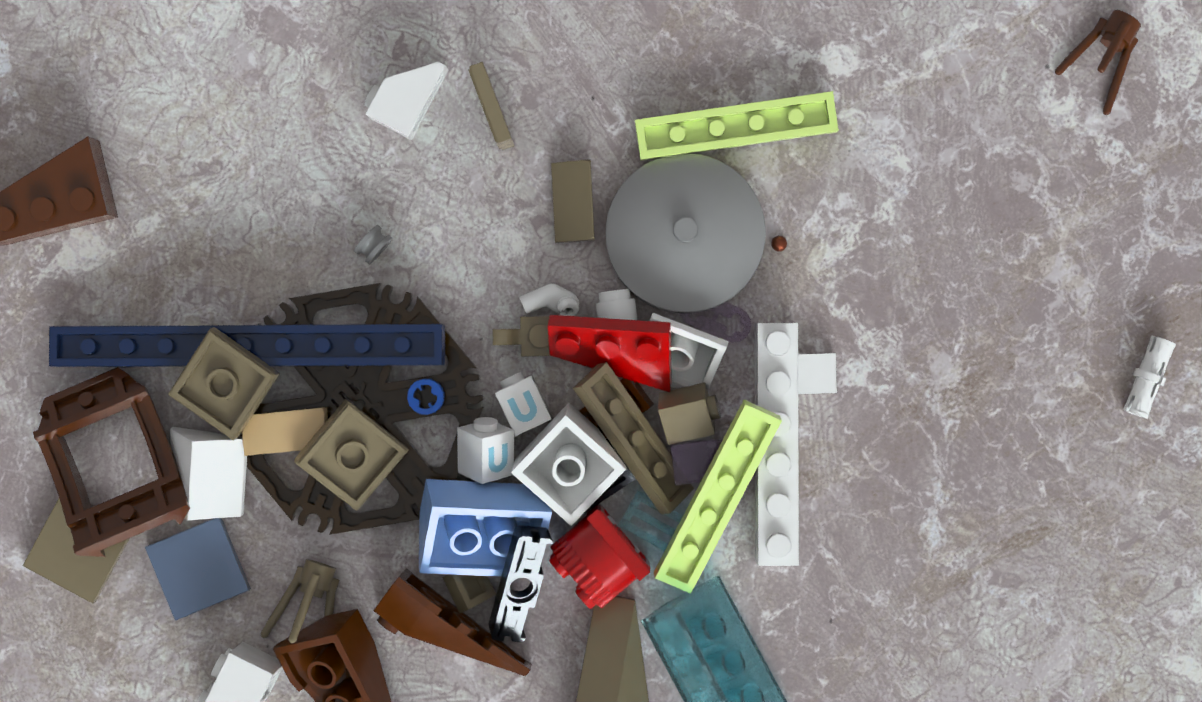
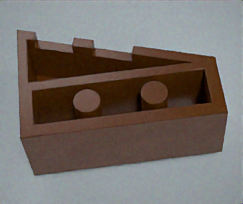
(58, 195)

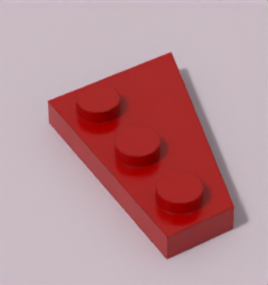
(630, 347)

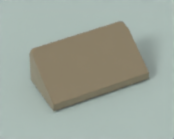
(572, 201)

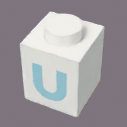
(522, 403)
(485, 450)

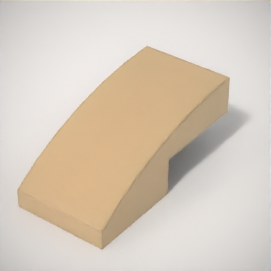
(282, 430)

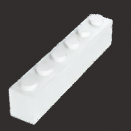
(779, 469)

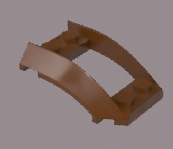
(128, 513)

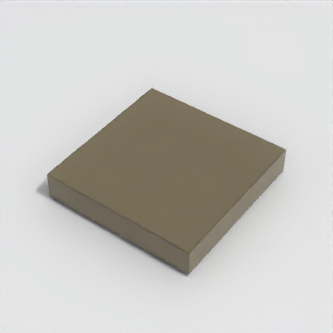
(491, 106)
(223, 383)
(351, 454)
(56, 561)

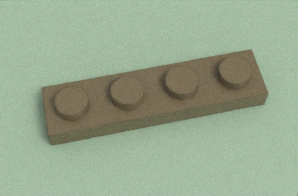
(631, 436)

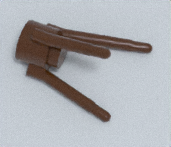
(1117, 35)

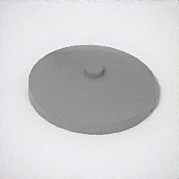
(685, 233)

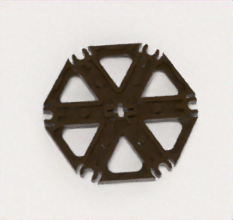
(385, 398)

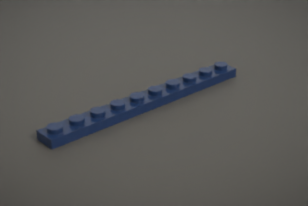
(271, 343)

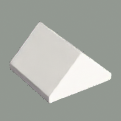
(693, 354)
(211, 472)

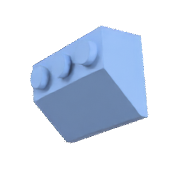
(471, 525)

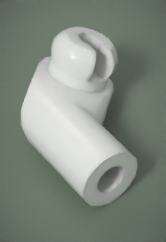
(553, 297)

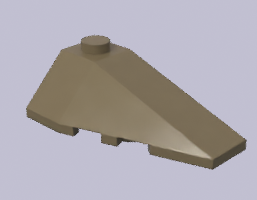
(613, 656)

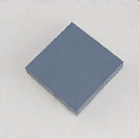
(197, 568)

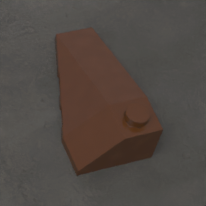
(430, 617)
(335, 660)

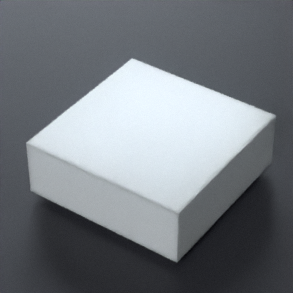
(817, 373)

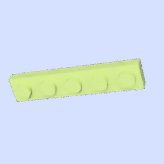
(736, 125)
(717, 496)

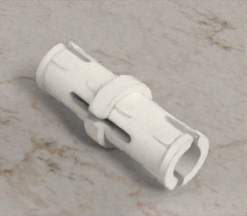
(1149, 377)

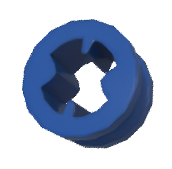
(415, 402)

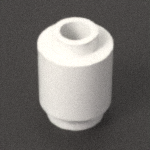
(616, 305)

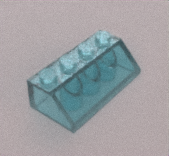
(710, 648)

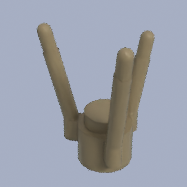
(314, 580)

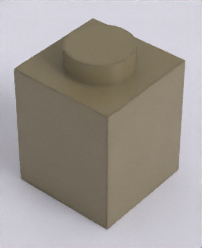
(688, 413)

